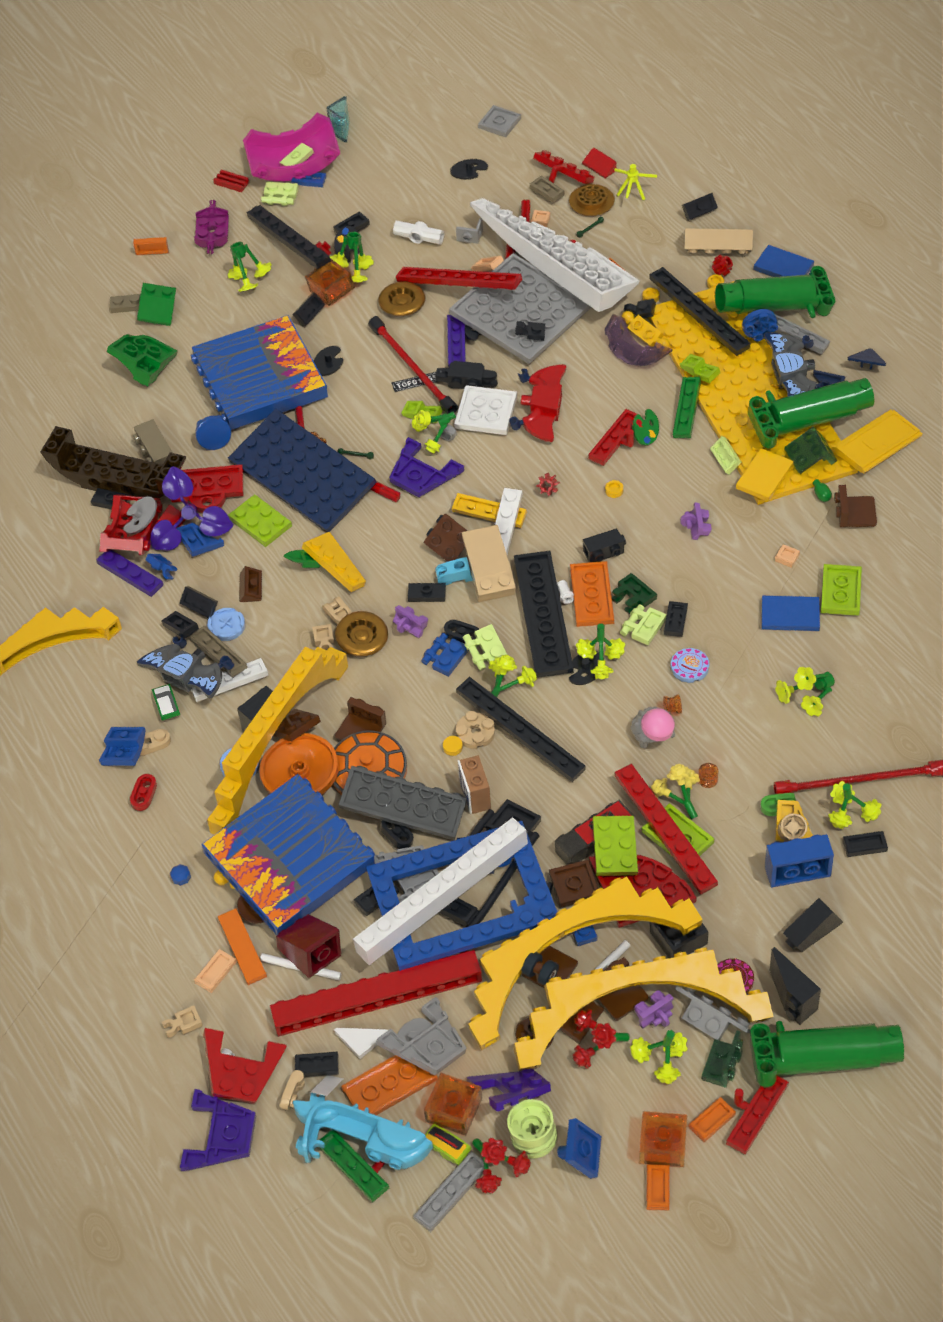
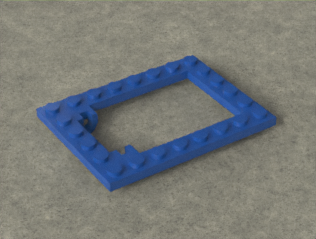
(536, 905)

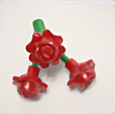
(603, 1037)
(493, 1153)

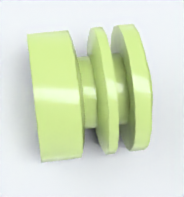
(529, 1118)

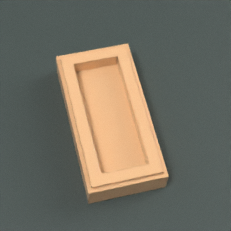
(487, 263)
(215, 971)

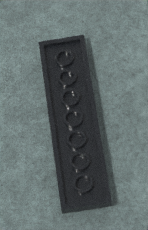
(543, 614)

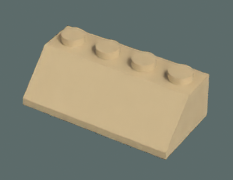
(718, 240)

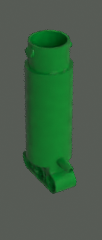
(778, 294)
(807, 409)
(822, 1049)

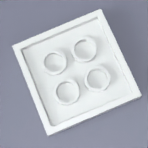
(485, 410)

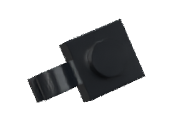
(643, 308)
(533, 330)

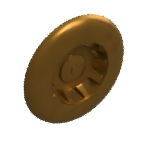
(591, 200)
(401, 298)
(361, 639)

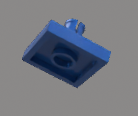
(582, 1148)

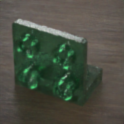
(809, 449)
(722, 1061)

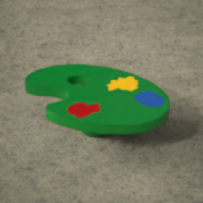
(643, 431)

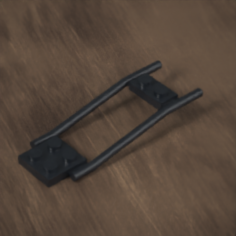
(466, 913)

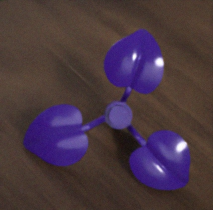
(214, 519)

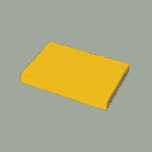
(764, 474)

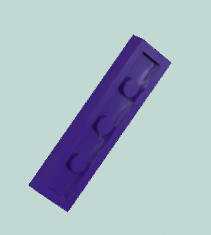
(456, 340)
(130, 572)

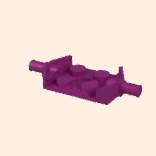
(211, 219)

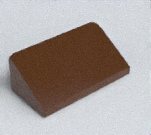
(250, 585)

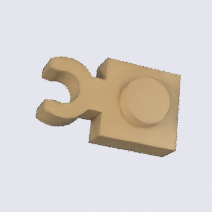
(323, 636)
(186, 1021)

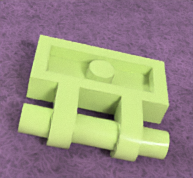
(280, 193)
(648, 626)
(489, 643)

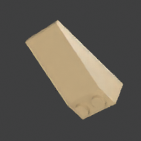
(488, 563)

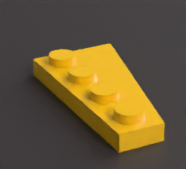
(334, 559)

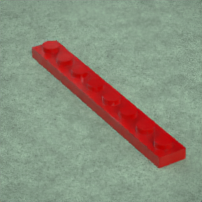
(459, 278)
(666, 829)

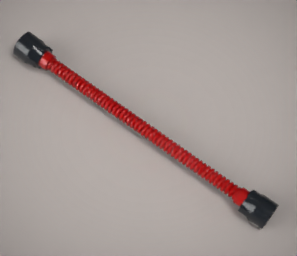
(446, 402)

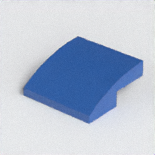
(123, 746)

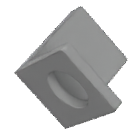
(468, 234)

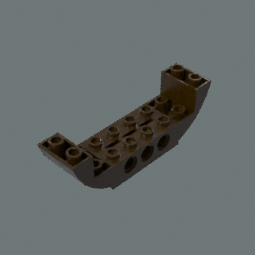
(104, 469)

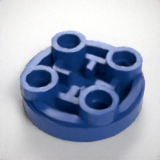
(759, 323)
(213, 432)

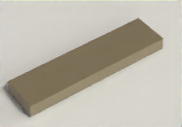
(216, 649)

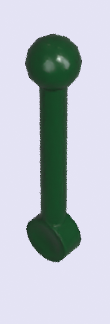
(580, 233)
(370, 455)

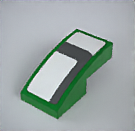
(165, 702)

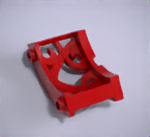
(111, 536)

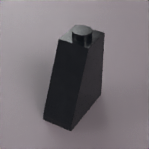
(811, 926)

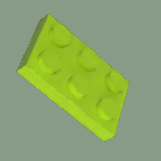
(260, 520)
(841, 589)
(695, 835)
(615, 845)

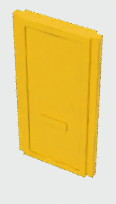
(877, 441)

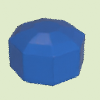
(180, 874)

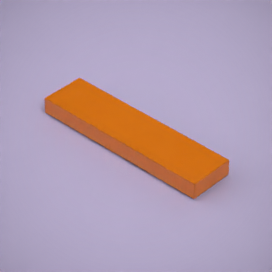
(242, 946)

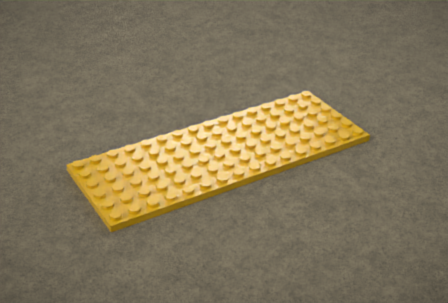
(740, 379)

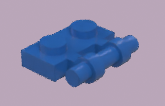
(449, 658)

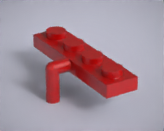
(558, 165)
(619, 433)
(755, 1114)

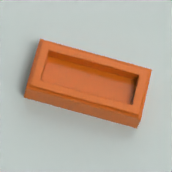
(151, 246)
(712, 1119)
(657, 1187)

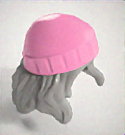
(653, 726)

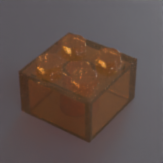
(330, 282)
(453, 1104)
(663, 1139)

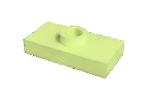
(297, 156)
(725, 455)

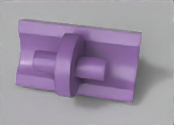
(694, 521)
(409, 622)
(656, 1013)

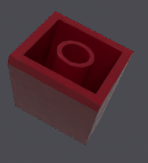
(310, 944)

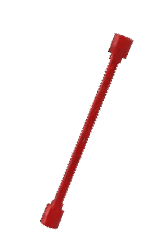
(934, 768)

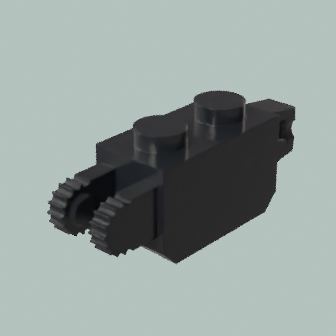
(466, 373)

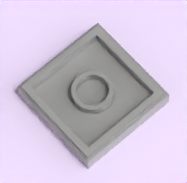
(499, 121)

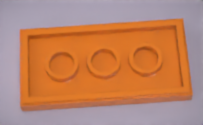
(592, 593)
(387, 1084)

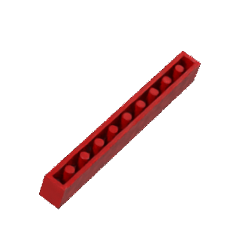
(375, 993)

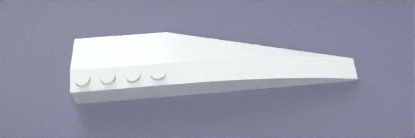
(569, 264)

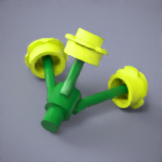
(424, 419)

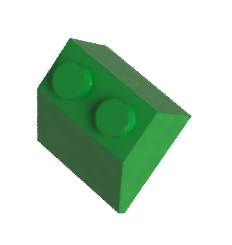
(156, 304)

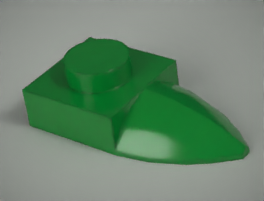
(302, 558)

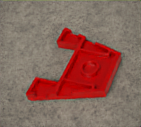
(237, 1076)

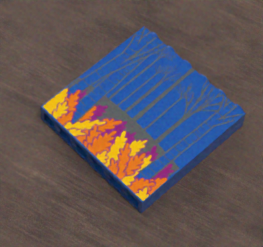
(258, 372)
(288, 854)

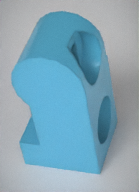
(454, 571)

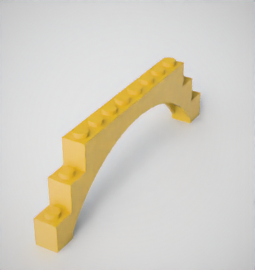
(49, 630)
(239, 765)
(613, 903)
(693, 971)

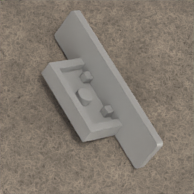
(708, 1017)

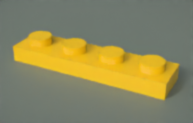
(482, 508)

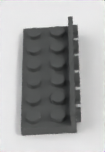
(403, 802)

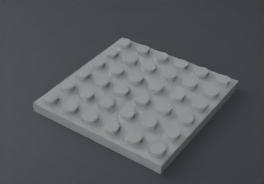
(534, 300)

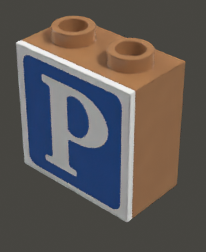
(474, 784)

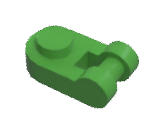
(769, 802)

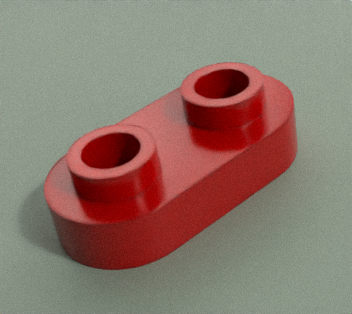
(143, 793)

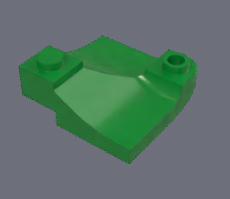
(142, 356)

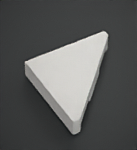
(359, 1040)

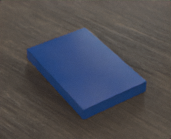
(780, 263)
(790, 613)

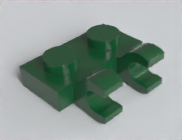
(636, 590)

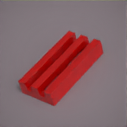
(232, 178)

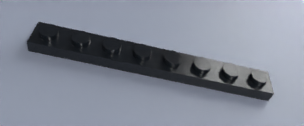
(288, 236)
(699, 311)
(521, 729)

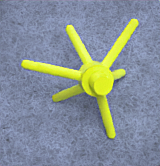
(632, 176)

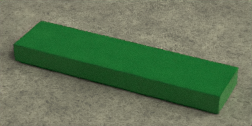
(686, 407)
(354, 1166)

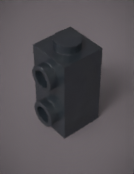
(604, 545)

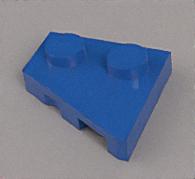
(196, 541)

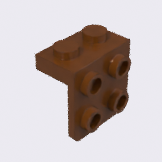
(855, 510)
(361, 718)
(624, 1000)

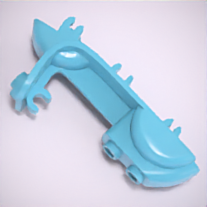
(387, 1140)

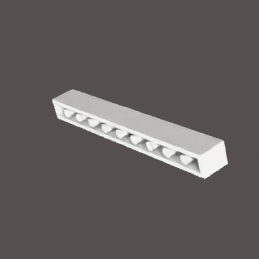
(440, 891)

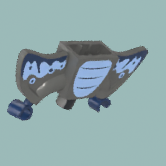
(789, 363)
(186, 669)

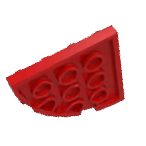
(651, 875)

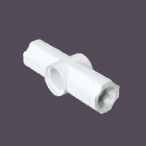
(418, 232)

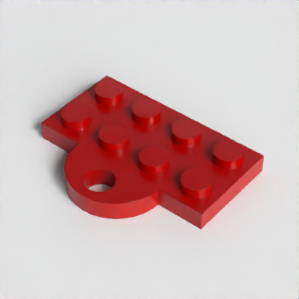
(214, 485)

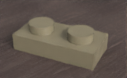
(547, 189)
(124, 303)

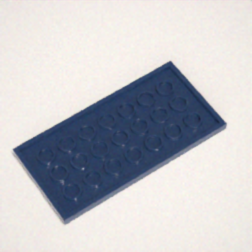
(302, 470)

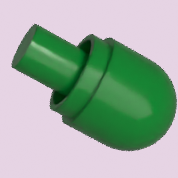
(822, 491)

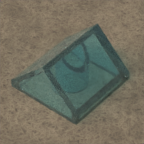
(339, 118)

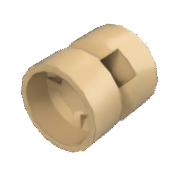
(792, 827)

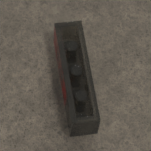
(579, 842)

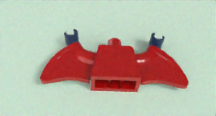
(543, 402)

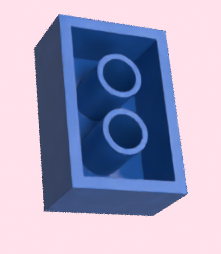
(799, 860)

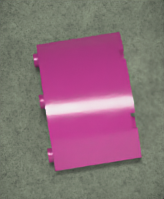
(267, 150)

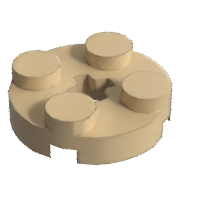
(471, 721)

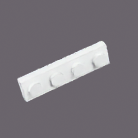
(508, 514)
(255, 671)

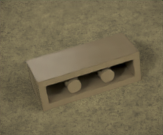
(152, 442)

